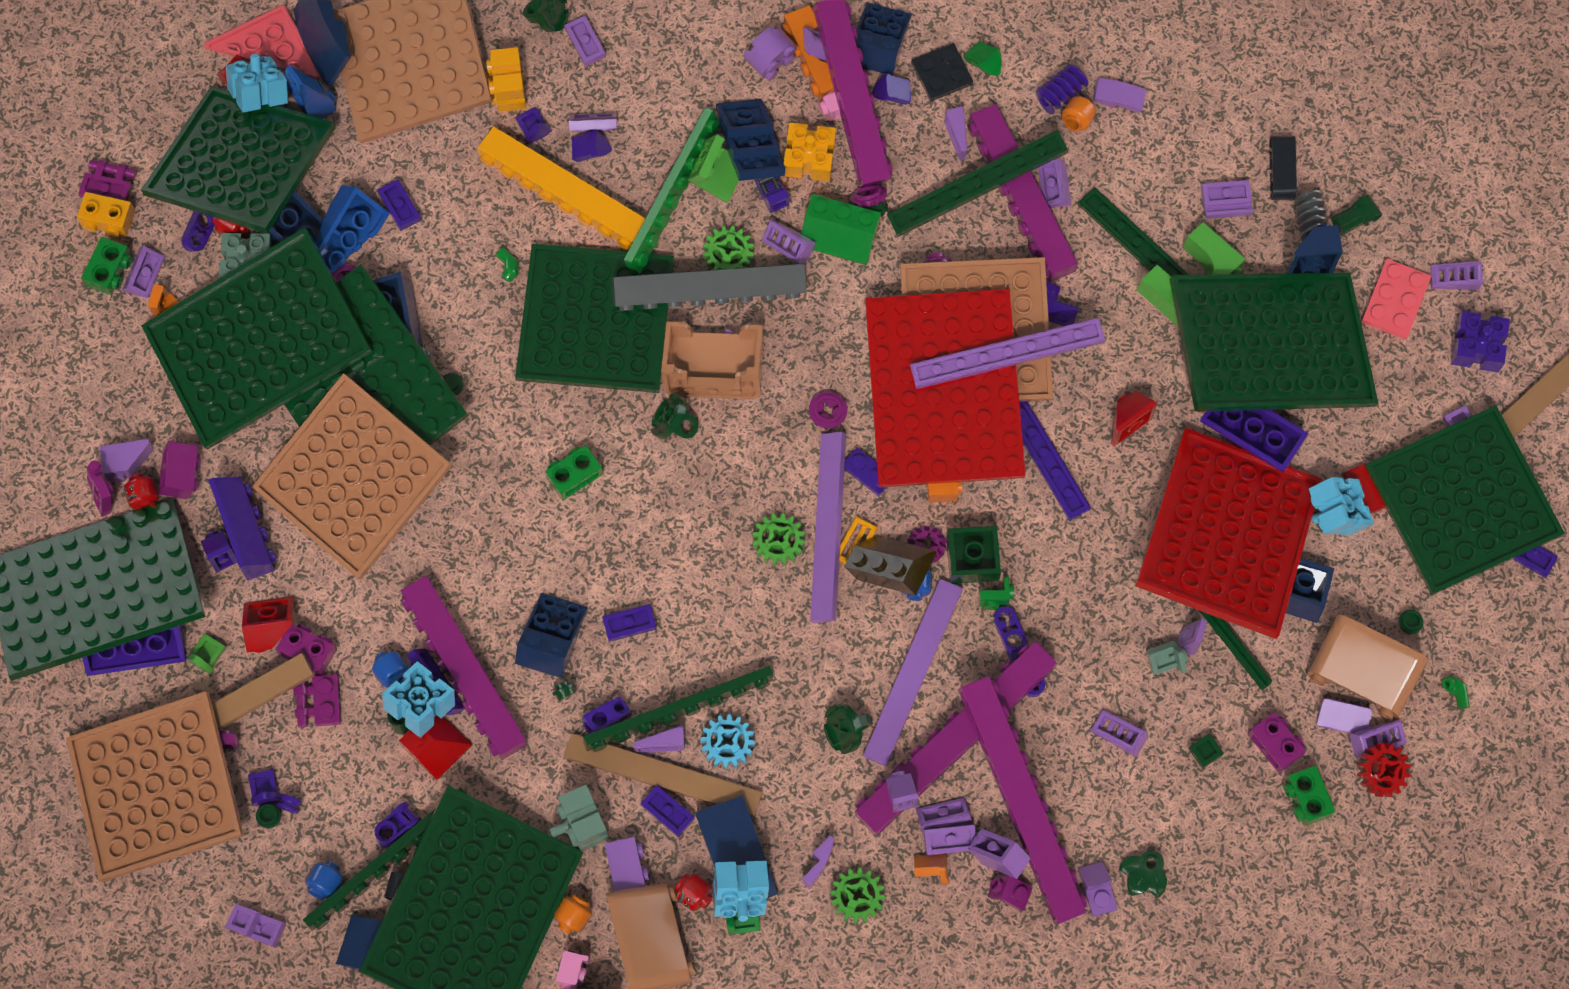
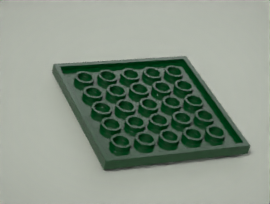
(238, 161)
(575, 331)
(1464, 500)

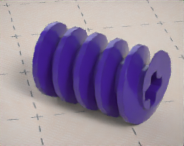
(1060, 87)

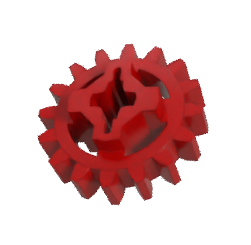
(1383, 769)

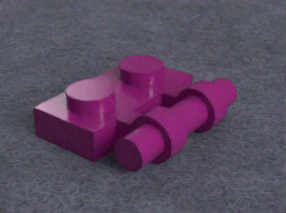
(107, 186)
(101, 490)
(326, 701)

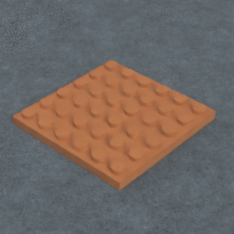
(410, 64)
(1028, 302)
(352, 476)
(154, 786)

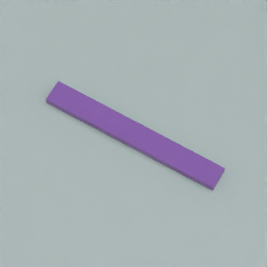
(1007, 353)
(828, 527)
(912, 673)

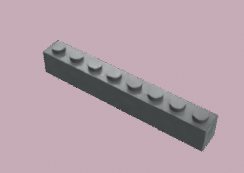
(708, 285)

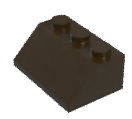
(890, 564)

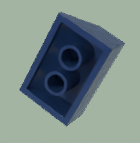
(1318, 251)
(399, 293)
(1310, 590)

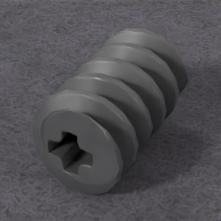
(1309, 212)

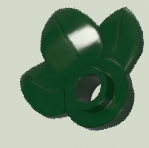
(1142, 877)

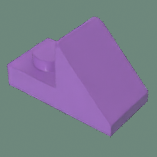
(1097, 889)

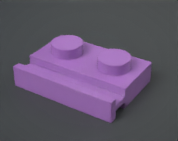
(587, 122)
(1227, 199)

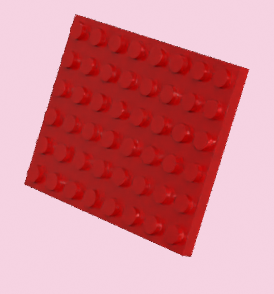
(952, 428)
(1228, 534)

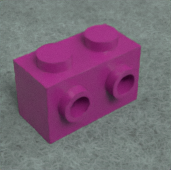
(178, 470)
(316, 649)
(1277, 742)

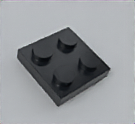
(942, 72)

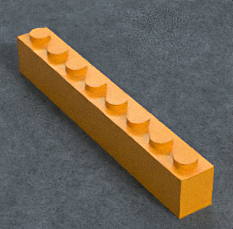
(560, 187)

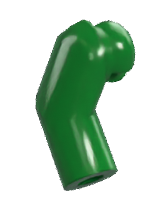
(511, 264)
(1457, 689)

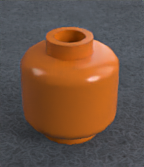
(1078, 113)
(573, 914)

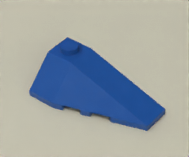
(309, 94)
(347, 225)

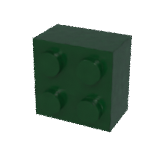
(973, 554)

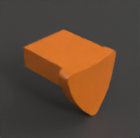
(160, 300)
(932, 866)

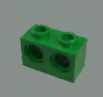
(101, 265)
(578, 477)
(1315, 794)

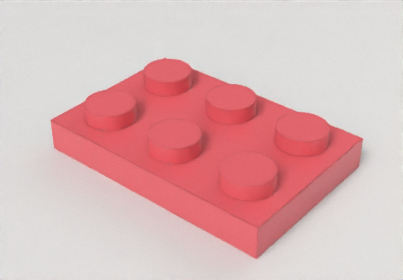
(1396, 299)

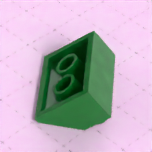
(841, 228)

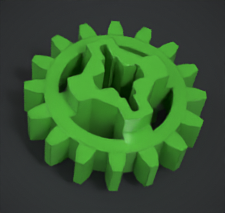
(718, 249)
(773, 530)
(847, 890)

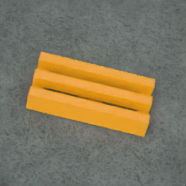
(865, 525)

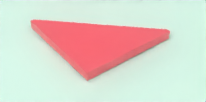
(267, 35)

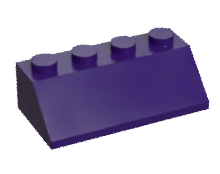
(1260, 433)
(242, 526)
(149, 651)

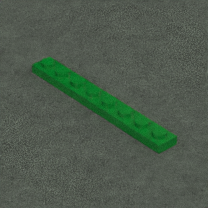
(670, 193)

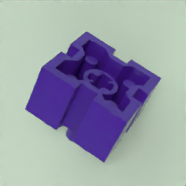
(1480, 341)

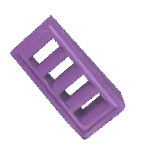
(955, 125)
(801, 249)
(1465, 267)
(1191, 636)
(1362, 739)
(662, 742)
(1133, 749)

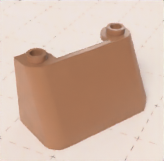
(712, 362)
(1367, 665)
(649, 937)

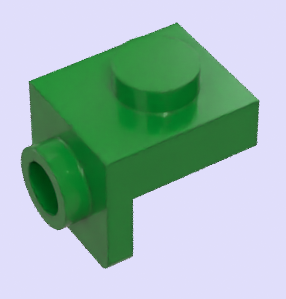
(994, 598)

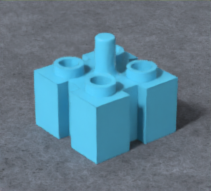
(256, 83)
(1340, 506)
(418, 699)
(740, 889)

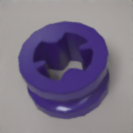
(289, 804)

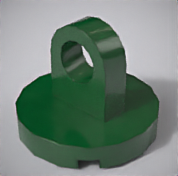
(547, 13)
(670, 417)
(845, 728)

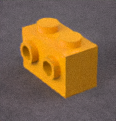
(105, 214)

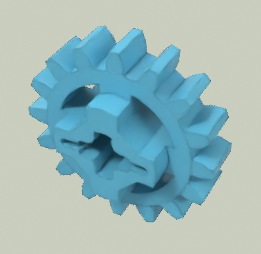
(721, 733)

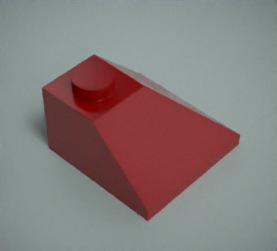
(1130, 415)
(266, 622)
(437, 747)

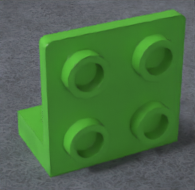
(714, 170)

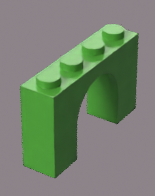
(1209, 251)

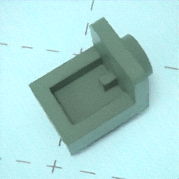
(1167, 657)

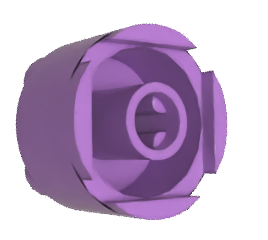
(770, 52)

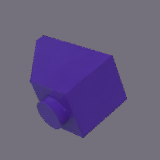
(218, 551)

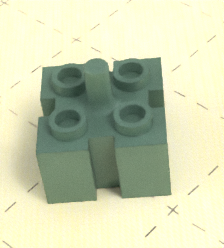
(239, 250)
(580, 819)

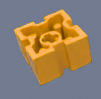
(506, 79)
(809, 151)

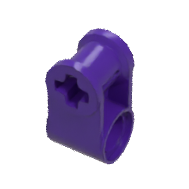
(396, 823)

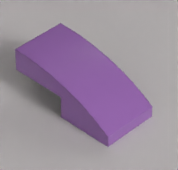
(1119, 93)
(821, 856)
(255, 925)

